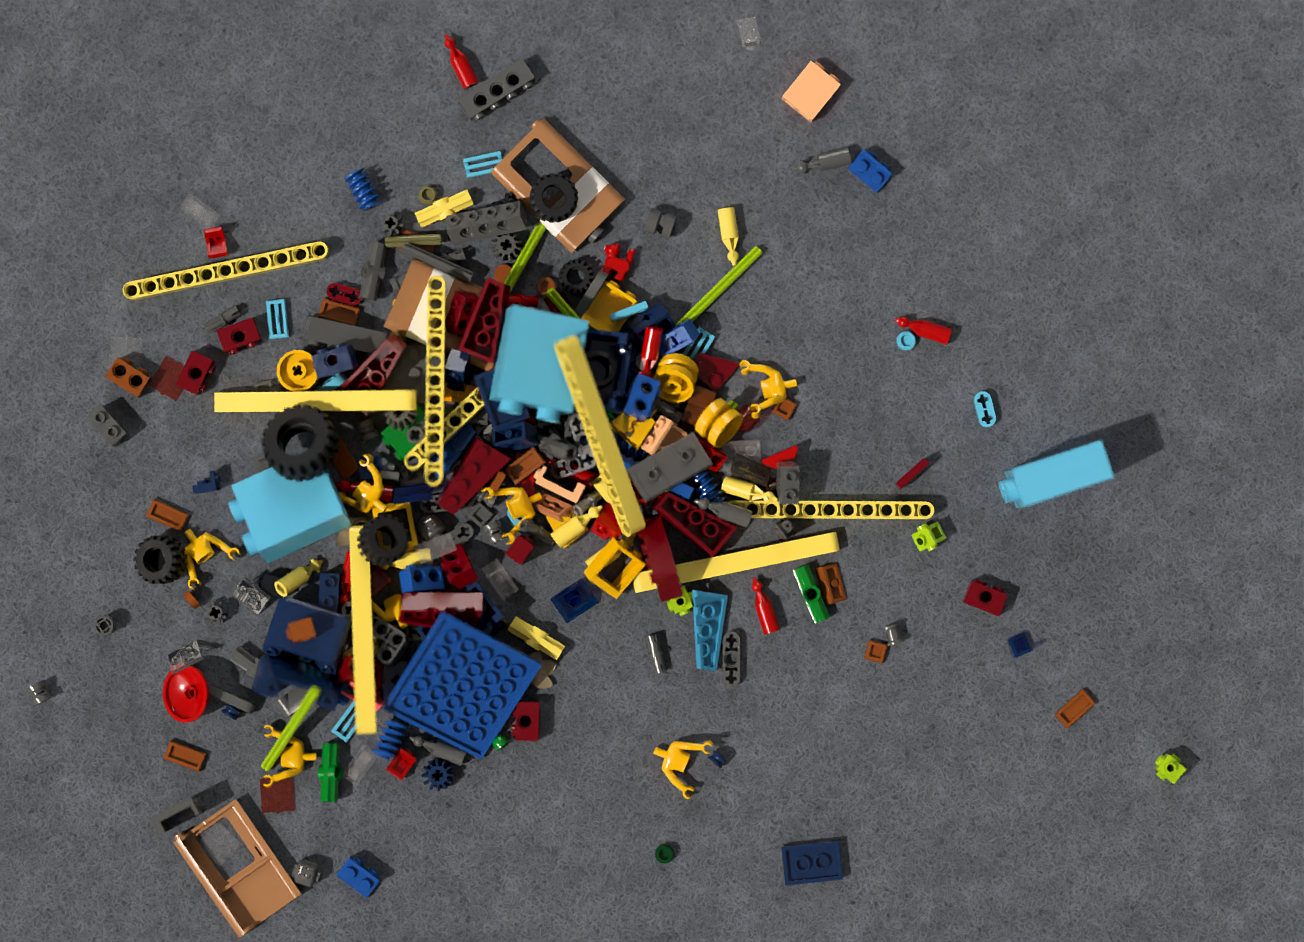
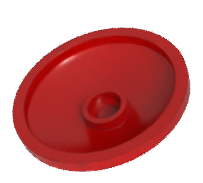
(186, 694)

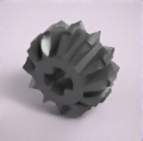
(502, 240)
(404, 420)

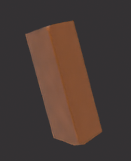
(345, 462)
(830, 584)

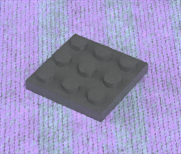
(411, 373)

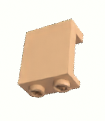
(811, 90)
(662, 435)
(574, 497)

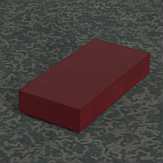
(911, 473)

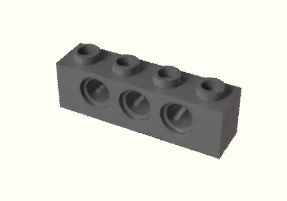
(518, 69)
(486, 222)

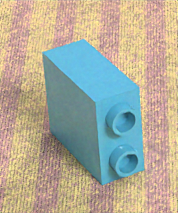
(528, 365)
(1056, 475)
(286, 512)

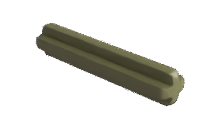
(416, 240)

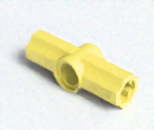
(443, 208)
(536, 638)

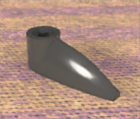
(422, 425)
(290, 702)

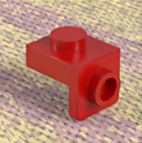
(215, 242)
(401, 764)

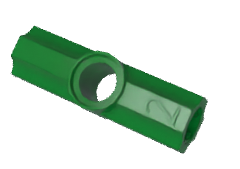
(815, 606)
(330, 772)

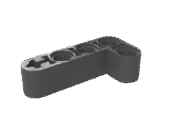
(388, 638)

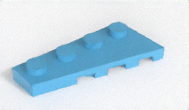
(708, 626)

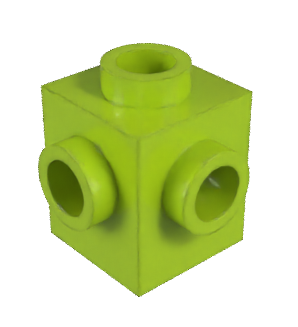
(928, 536)
(681, 609)
(1175, 770)

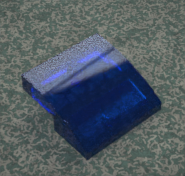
(413, 494)

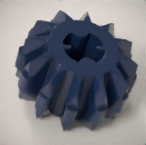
(434, 768)

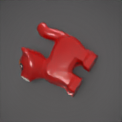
(616, 264)

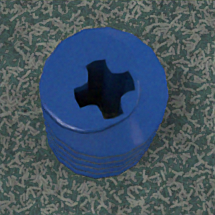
(362, 190)
(625, 447)
(706, 488)
(390, 739)

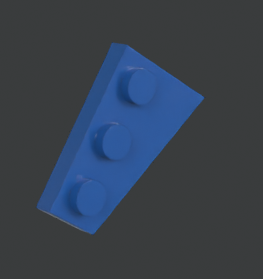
(454, 448)

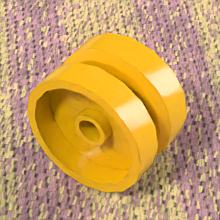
(287, 371)
(676, 377)
(719, 423)

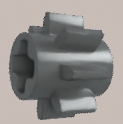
(390, 220)
(220, 615)

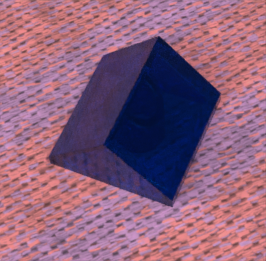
(574, 600)

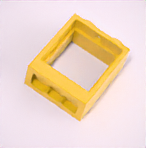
(391, 507)
(625, 577)

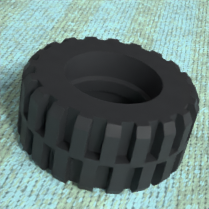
(310, 462)

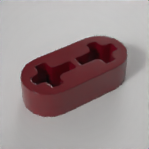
(342, 299)

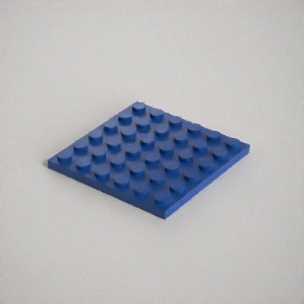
(461, 685)

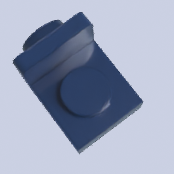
(204, 486)

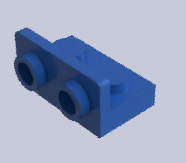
(870, 170)
(359, 876)

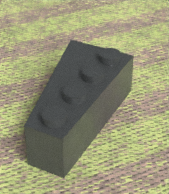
(331, 333)

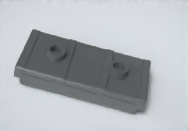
(669, 467)

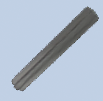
(437, 262)

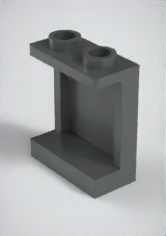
(159, 822)

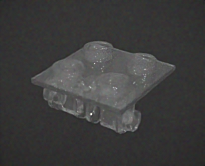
(747, 448)

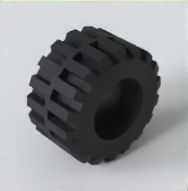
(560, 182)
(393, 529)
(147, 564)

